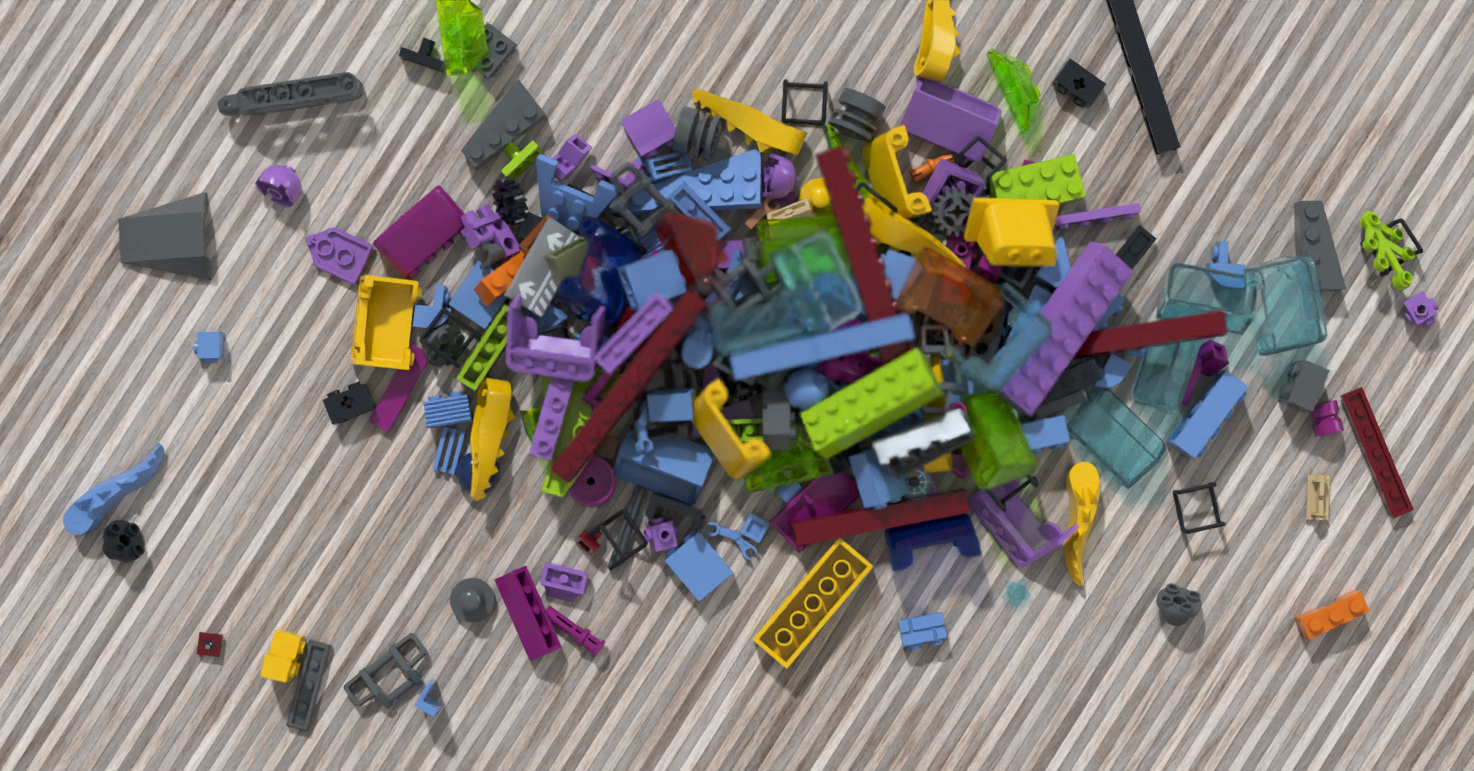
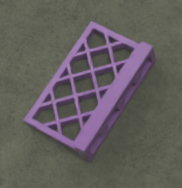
(634, 332)

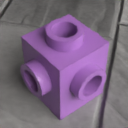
(1419, 302)
(661, 533)

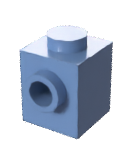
(209, 346)

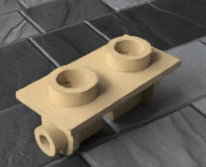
(1317, 497)

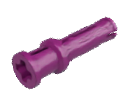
(582, 637)

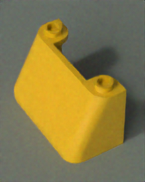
(886, 176)
(384, 322)
(734, 457)

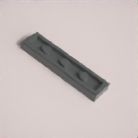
(308, 685)

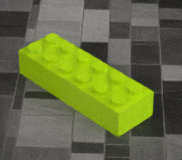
(871, 403)

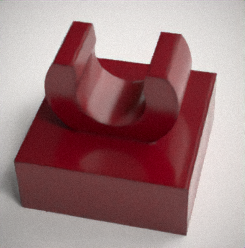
(589, 544)

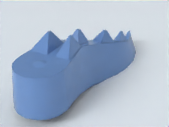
(699, 341)
(92, 507)

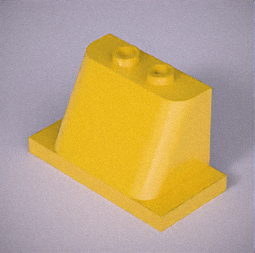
(1014, 230)

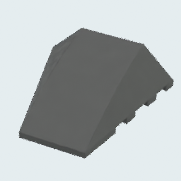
(168, 238)

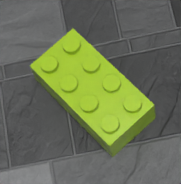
(1044, 180)

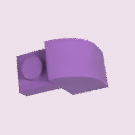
(571, 156)

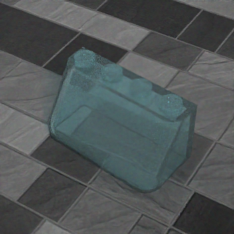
(822, 279)
(1203, 290)
(1165, 376)
(1116, 438)

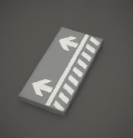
(534, 276)

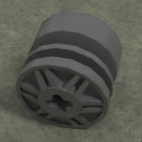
(856, 117)
(697, 133)

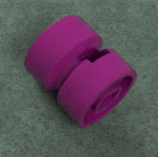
(1326, 418)

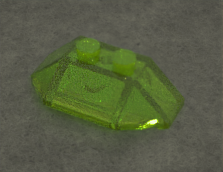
(461, 35)
(1016, 86)
(789, 467)

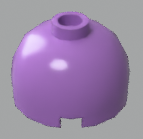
(778, 177)
(281, 184)

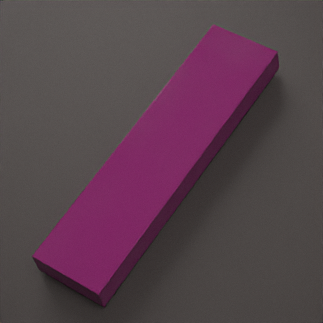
(398, 391)

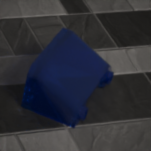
(599, 277)
(905, 538)

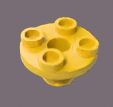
(817, 196)

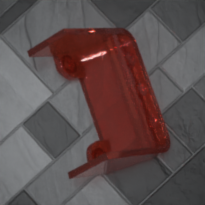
(693, 243)

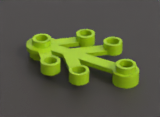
(1373, 227)

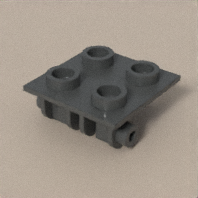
(498, 49)

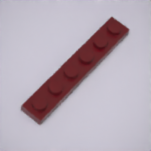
(1376, 452)

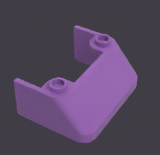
(552, 355)
(1017, 527)

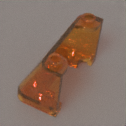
(950, 295)

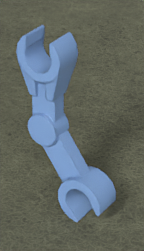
(641, 424)
(734, 534)

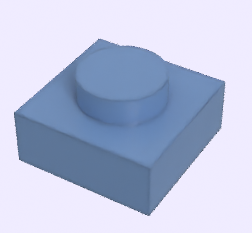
(754, 528)

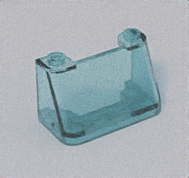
(1290, 303)

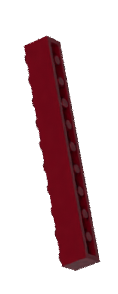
(859, 243)
(629, 386)

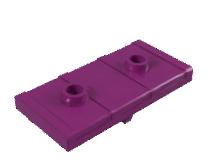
(817, 498)

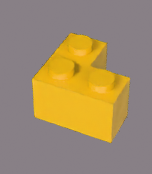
(283, 658)

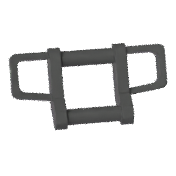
(641, 182)
(756, 277)
(949, 388)
(394, 652)

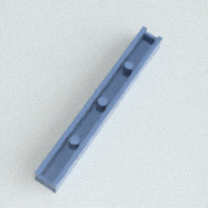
(821, 346)

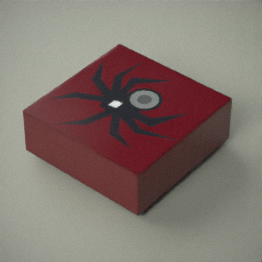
(209, 644)

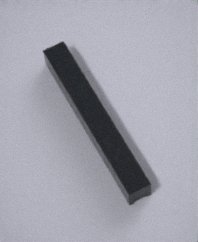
(1143, 75)

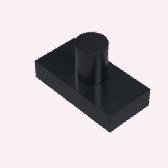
(423, 56)

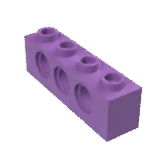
(551, 418)

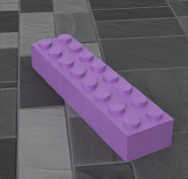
(1073, 315)

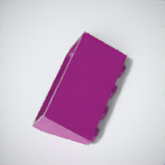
(421, 233)

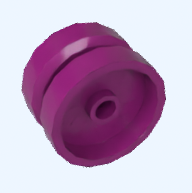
(603, 488)

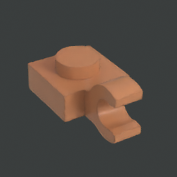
(759, 215)

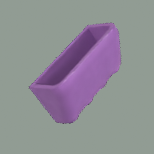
(950, 118)

